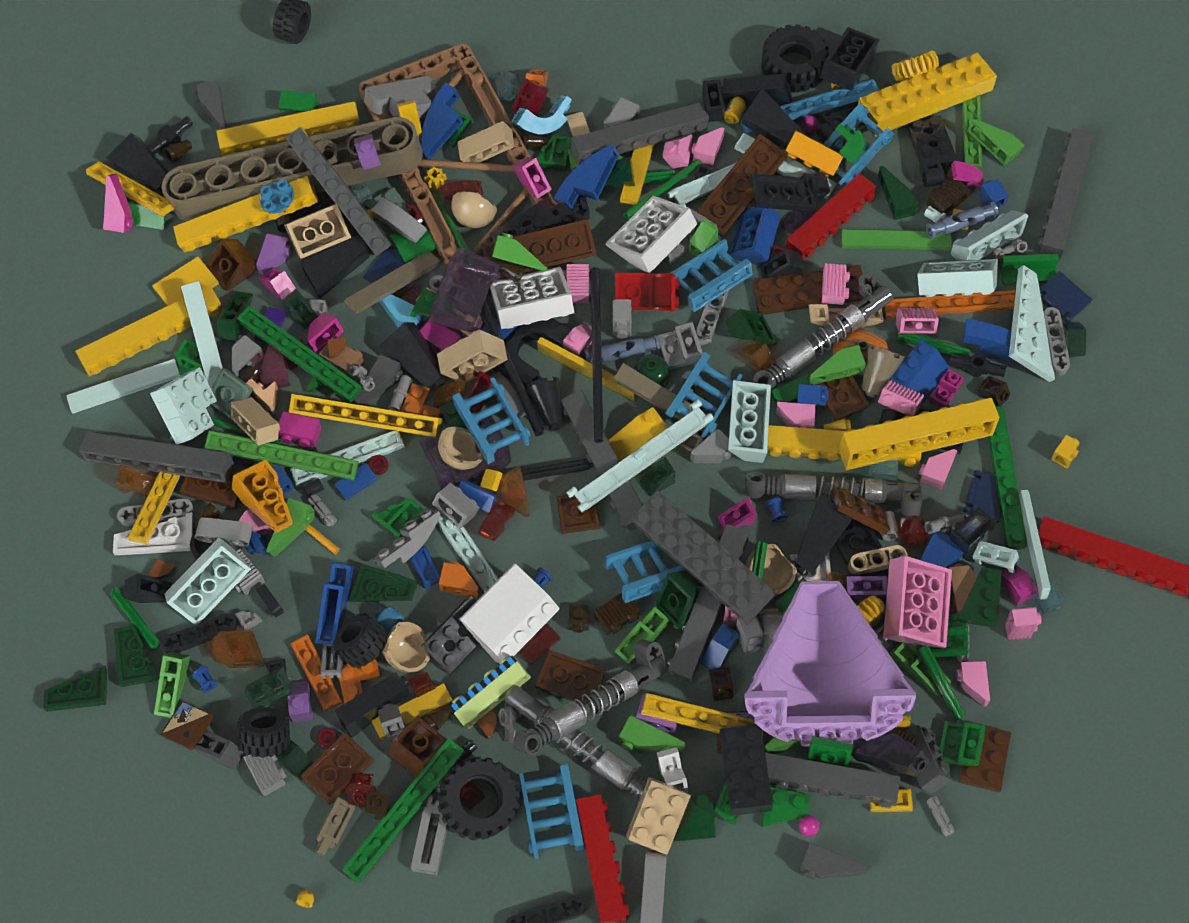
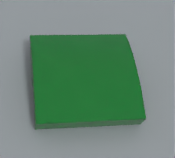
(408, 249)
(957, 639)
(962, 743)

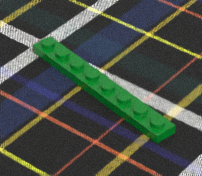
(299, 354)
(1006, 484)
(403, 811)

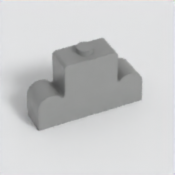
(388, 95)

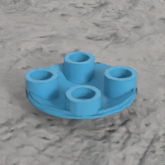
(276, 196)

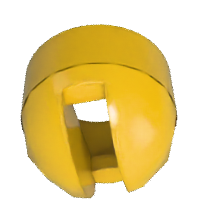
(305, 899)

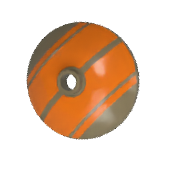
(861, 336)

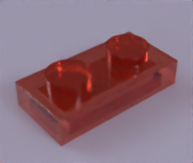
(539, 644)

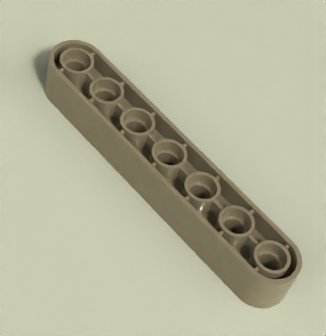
(228, 179)

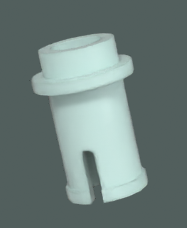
(933, 214)

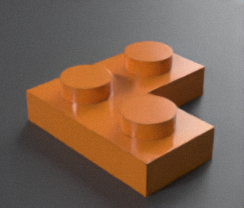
(416, 402)
(353, 677)

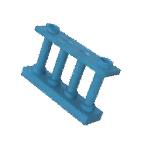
(836, 140)
(718, 286)
(687, 393)
(480, 434)
(650, 583)
(570, 817)

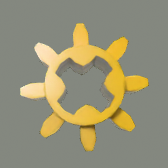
(435, 178)

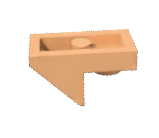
(267, 397)

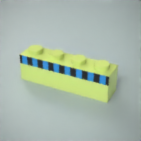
(489, 692)

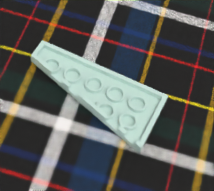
(1029, 334)

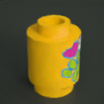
(734, 110)

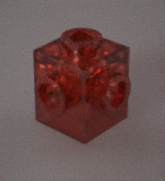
(912, 531)
(359, 788)

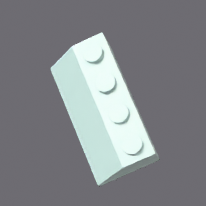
(991, 235)
(958, 277)
(749, 420)
(207, 581)

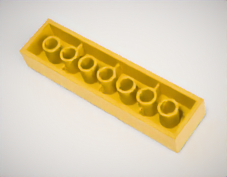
(929, 92)
(918, 433)

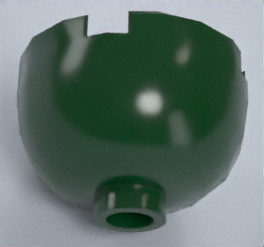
(654, 368)

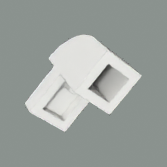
(671, 769)

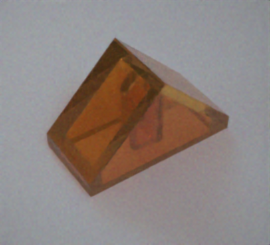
(757, 355)

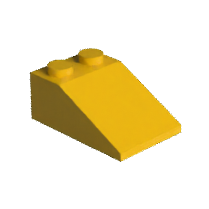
(637, 433)

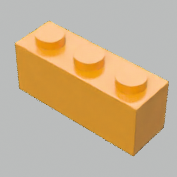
(813, 153)

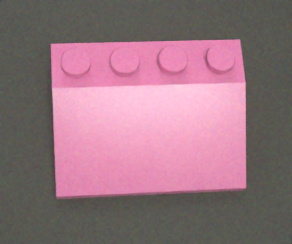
(917, 602)

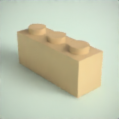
(486, 143)
(254, 421)

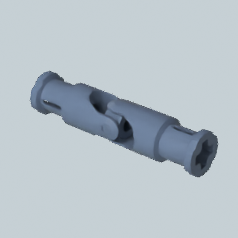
(964, 219)
(618, 350)

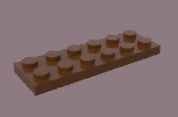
(735, 190)
(553, 244)
(798, 291)

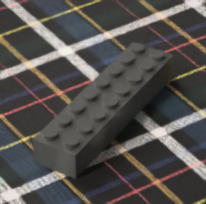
(702, 557)

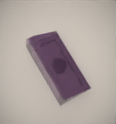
(796, 220)

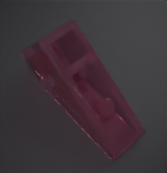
(274, 369)

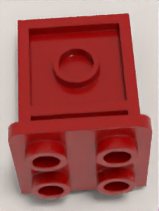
(648, 290)

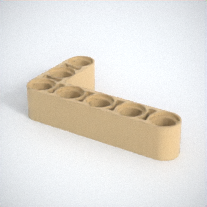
(868, 565)

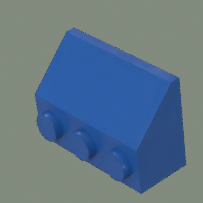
(754, 235)
(921, 370)

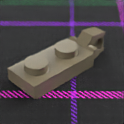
(333, 825)

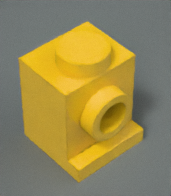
(1066, 451)

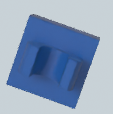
(257, 545)

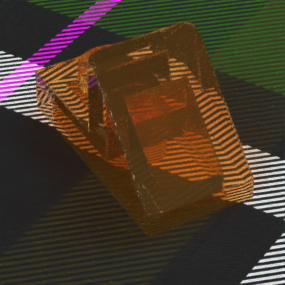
(444, 394)
(133, 480)

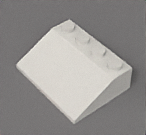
(652, 233)
(532, 299)
(509, 614)

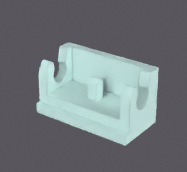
(996, 555)

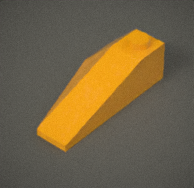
(262, 494)

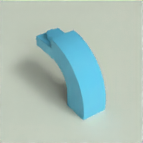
(545, 124)

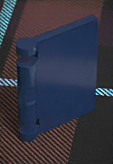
(386, 263)
(1064, 296)
(983, 495)

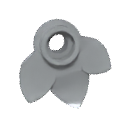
(507, 718)

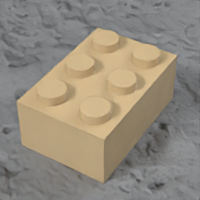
(317, 231)
(473, 353)
(658, 815)

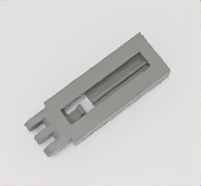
(429, 844)

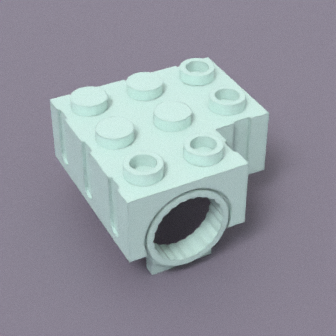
(184, 405)

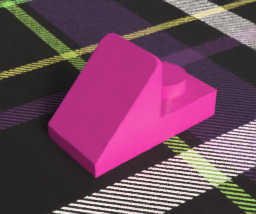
(738, 515)

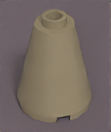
(879, 369)

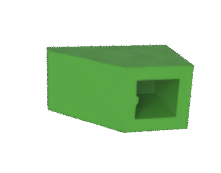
(703, 238)

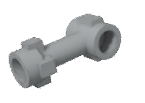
(1017, 245)
(359, 372)

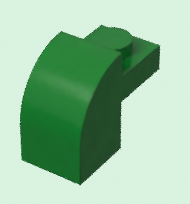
(856, 143)

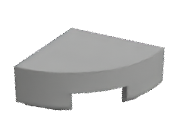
(319, 306)
(248, 619)

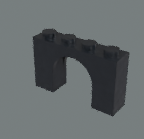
(549, 330)

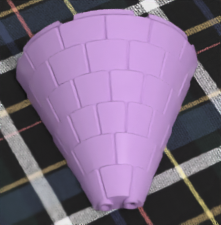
(827, 673)

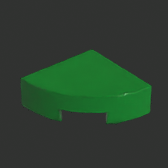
(313, 385)

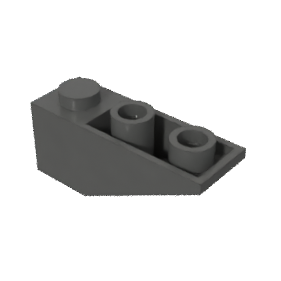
(937, 771)

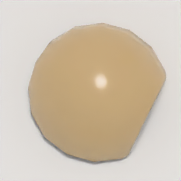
(472, 209)
(458, 448)
(778, 570)
(404, 648)

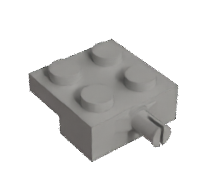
(682, 346)

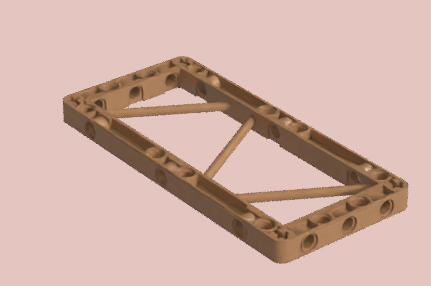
(436, 66)

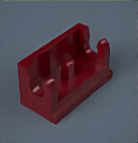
(530, 96)
(482, 384)

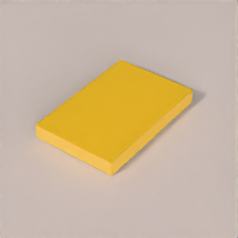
(170, 288)

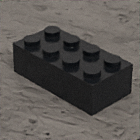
(849, 59)
(745, 770)

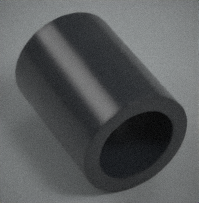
(313, 487)

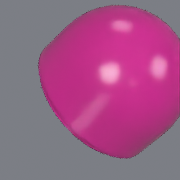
(809, 124)
(808, 826)

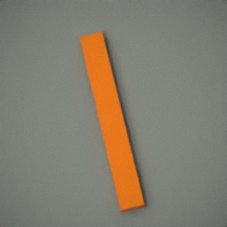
(955, 304)

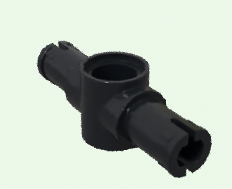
(170, 134)
(985, 368)

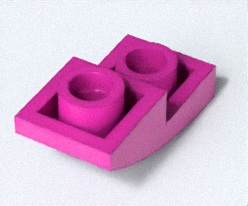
(969, 173)
(946, 389)

